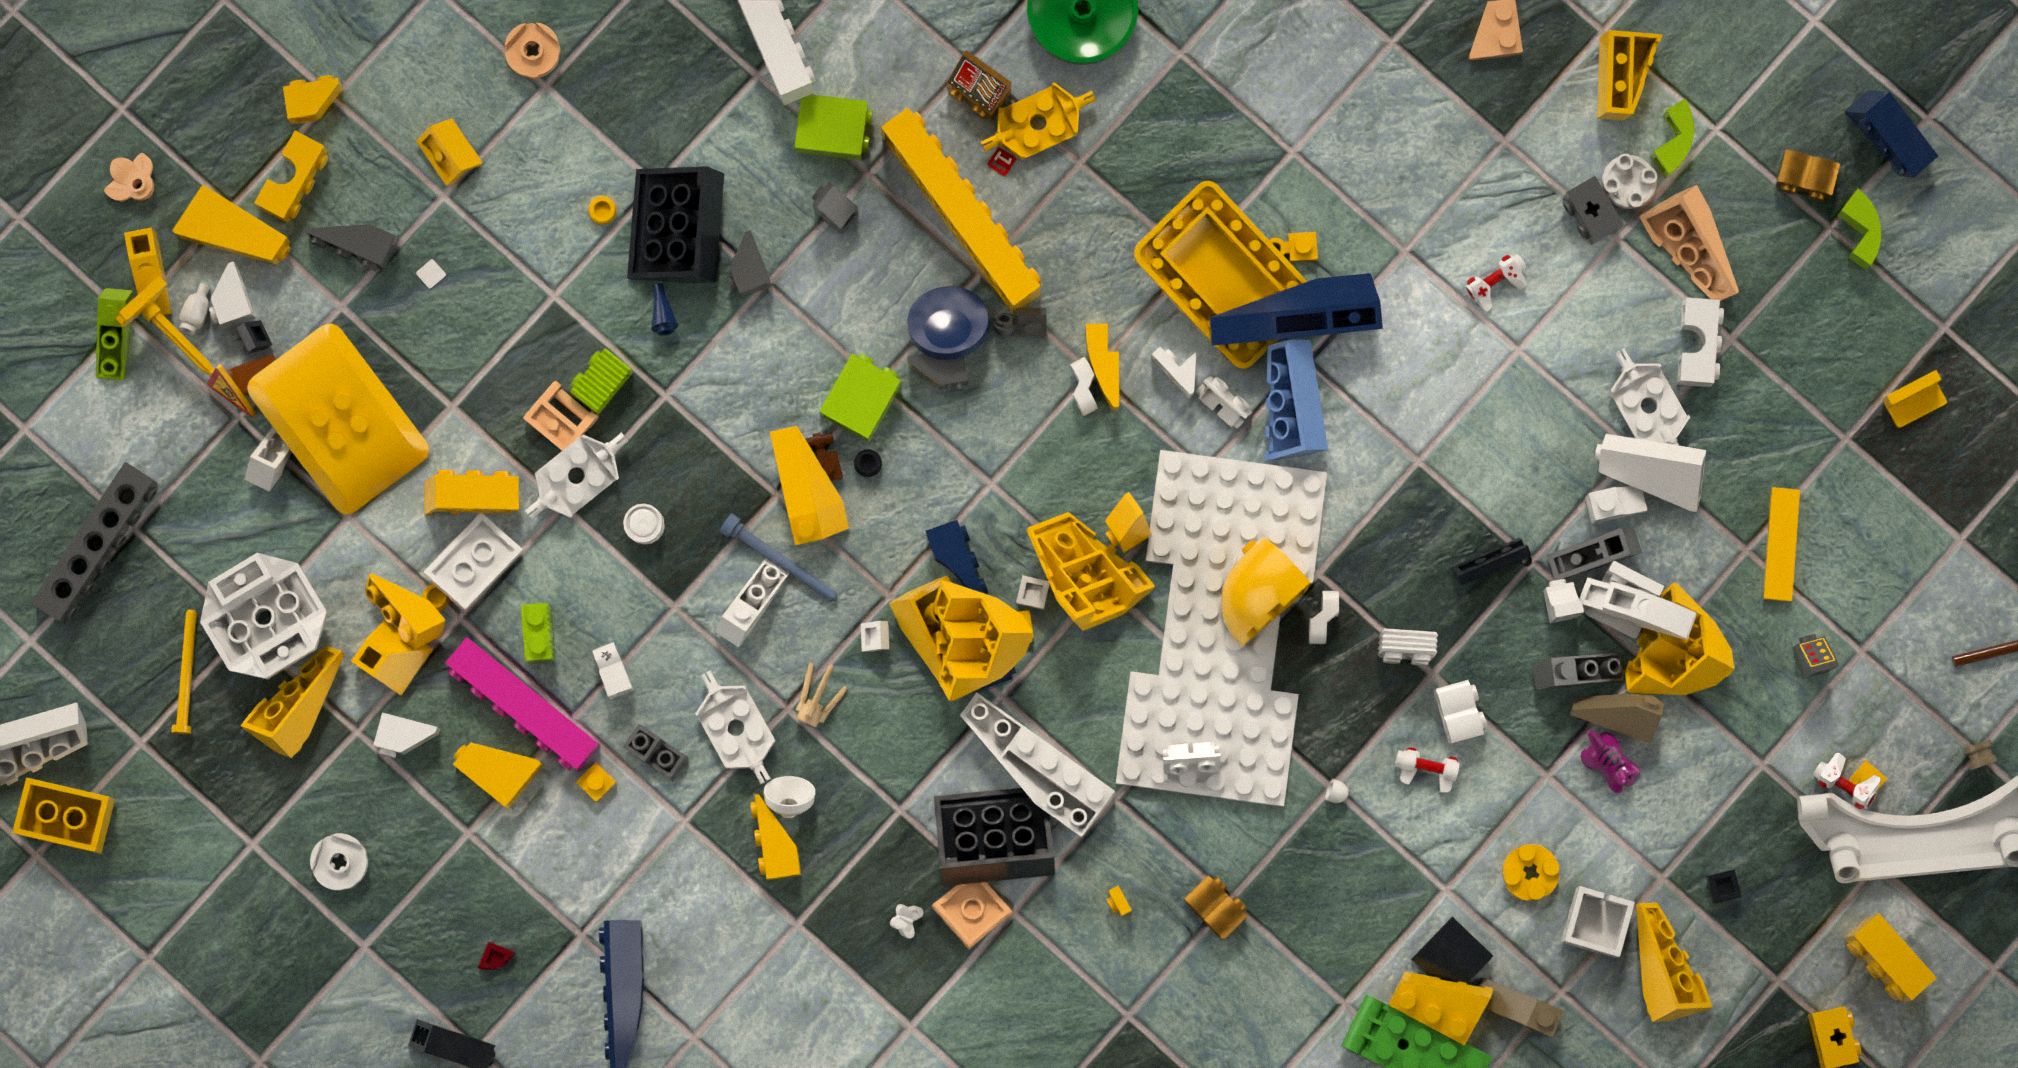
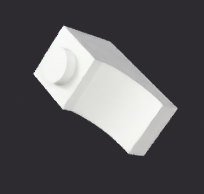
(268, 461)
(1615, 503)
(1562, 601)

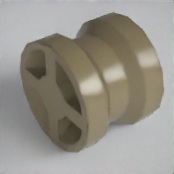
(1980, 754)

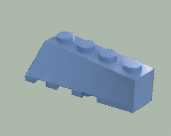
(1293, 401)

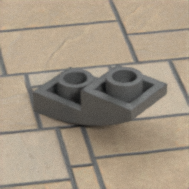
(655, 752)

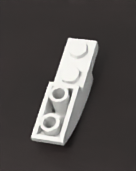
(1639, 607)

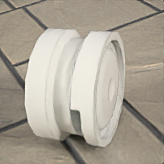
(644, 524)

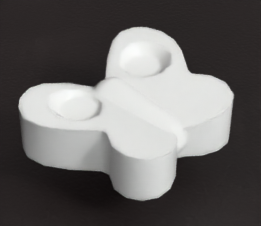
(904, 919)

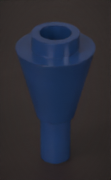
(663, 317)

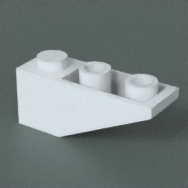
(751, 602)

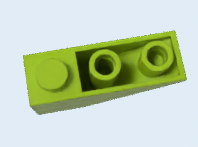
(111, 336)

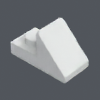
(1182, 376)

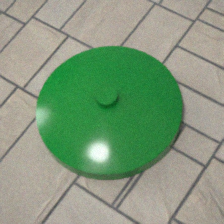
(1082, 29)

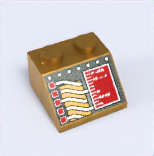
(978, 86)

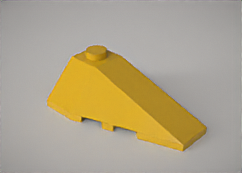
(809, 495)
(917, 621)
(291, 713)

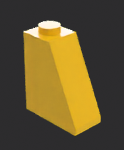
(497, 771)

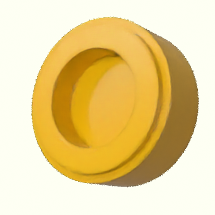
(602, 210)

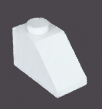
(231, 299)
(401, 735)

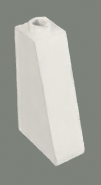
(1655, 468)

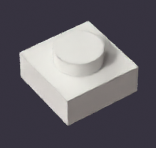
(1033, 592)
(875, 636)

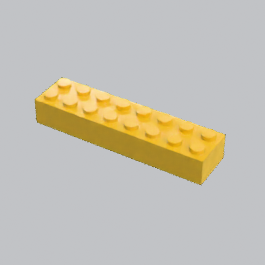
(961, 211)

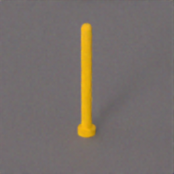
(186, 675)

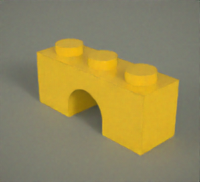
(284, 199)

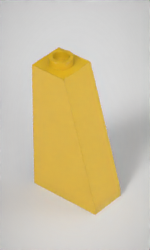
(226, 227)

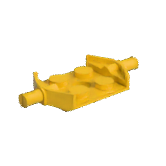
(1053, 105)

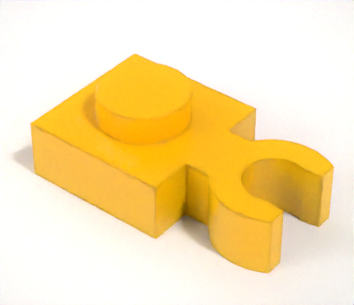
(1299, 247)

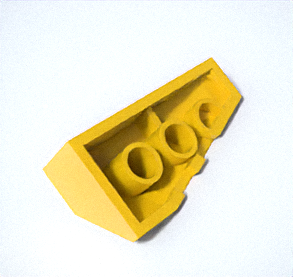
(1667, 979)

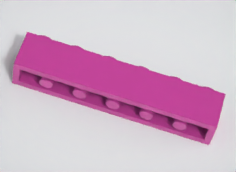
(522, 704)

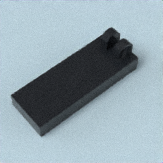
(1492, 561)

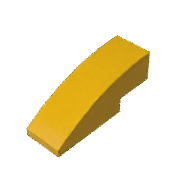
(1103, 363)

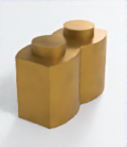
(1807, 175)
(1216, 907)

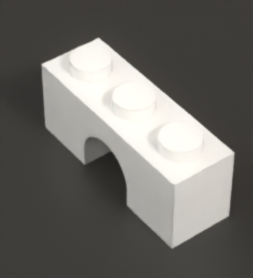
(1702, 318)

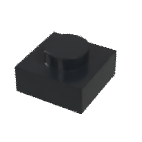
(1723, 886)

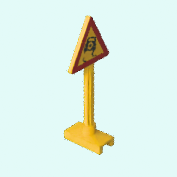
(219, 378)

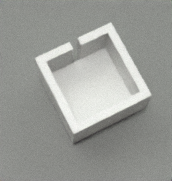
(1597, 923)

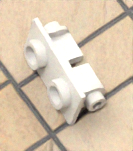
(1233, 407)
(1204, 759)

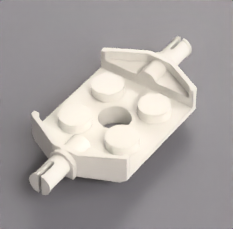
(1648, 382)
(599, 471)
(721, 708)

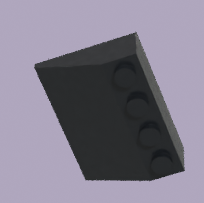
(676, 224)
(992, 837)

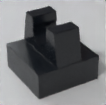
(253, 336)

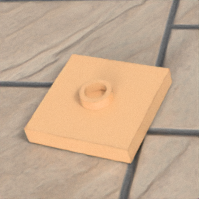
(972, 911)

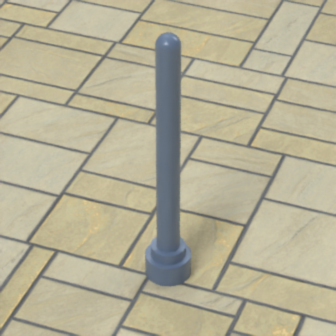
(734, 528)

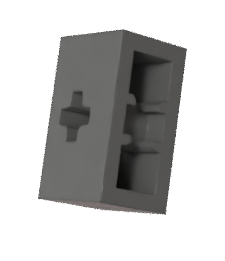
(1592, 195)

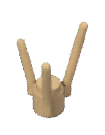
(811, 711)

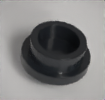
(867, 463)

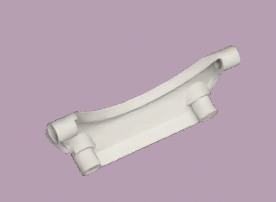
(1893, 846)

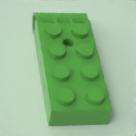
(1380, 1027)

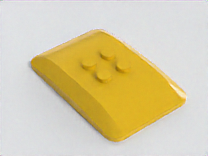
(1213, 261)
(338, 418)

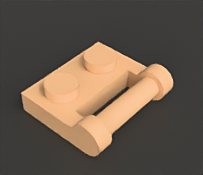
(554, 424)

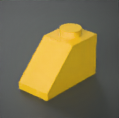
(1127, 524)

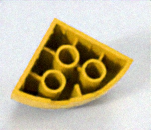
(1259, 589)

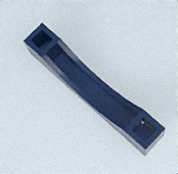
(951, 551)

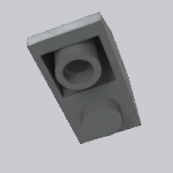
(833, 207)

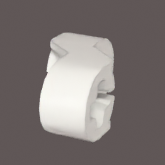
(1082, 394)
(1329, 610)

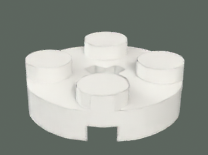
(332, 847)

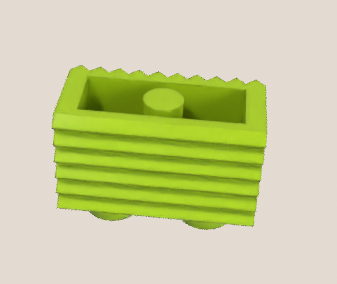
(600, 380)
(537, 633)

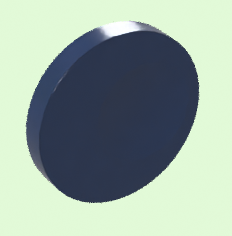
(948, 322)

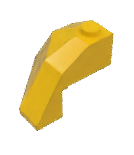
(977, 639)
(1680, 665)

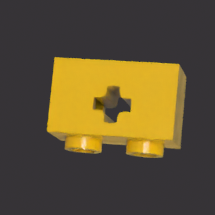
(1823, 1026)

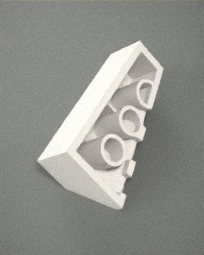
(38, 739)

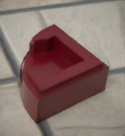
(495, 957)

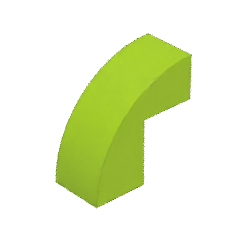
(1672, 154)
(1862, 216)

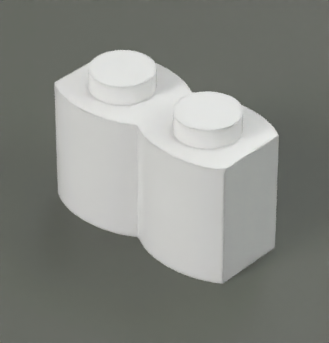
(1459, 711)

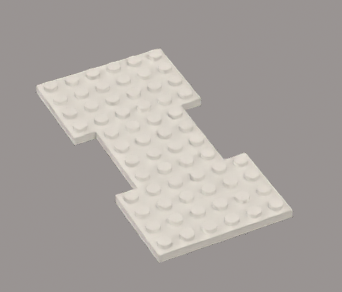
(1206, 679)

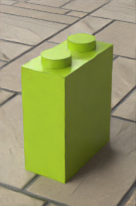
(833, 127)
(861, 396)

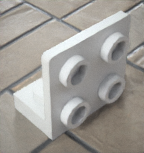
(1623, 575)

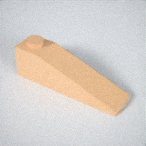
(1691, 236)

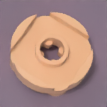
(532, 34)

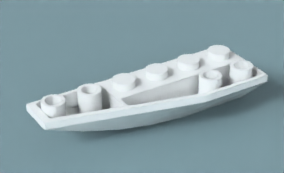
(1039, 769)

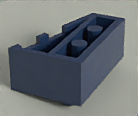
(1892, 132)

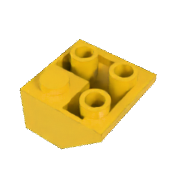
(390, 658)

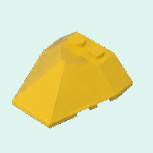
(1086, 574)

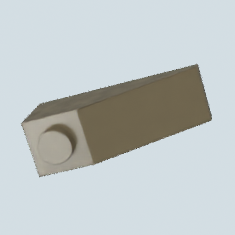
(1624, 713)
(1522, 1009)

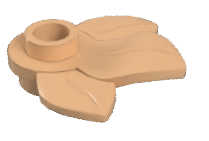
(128, 176)

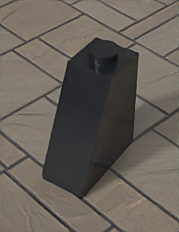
(451, 1045)

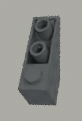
(360, 241)
(1578, 671)

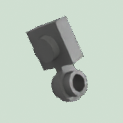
(1029, 321)

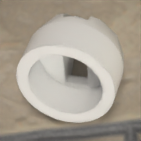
(1336, 791)

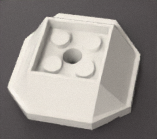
(238, 599)

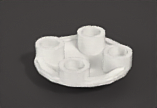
(1629, 181)

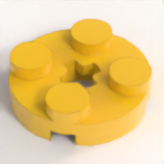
(1546, 867)

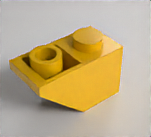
(310, 100)

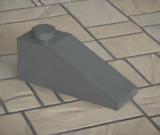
(1595, 553)

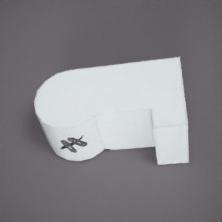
(612, 671)

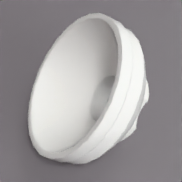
(789, 795)

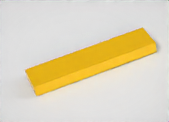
(1781, 544)

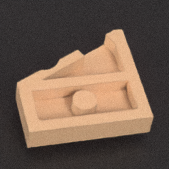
(1497, 32)

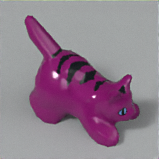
(1606, 756)

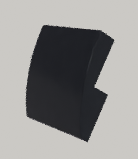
(1452, 954)

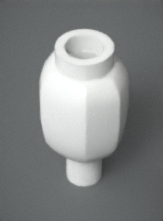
(194, 310)

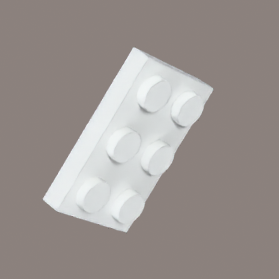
(472, 562)

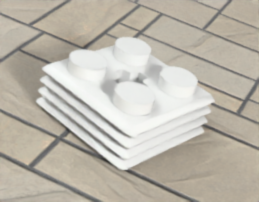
(1407, 644)

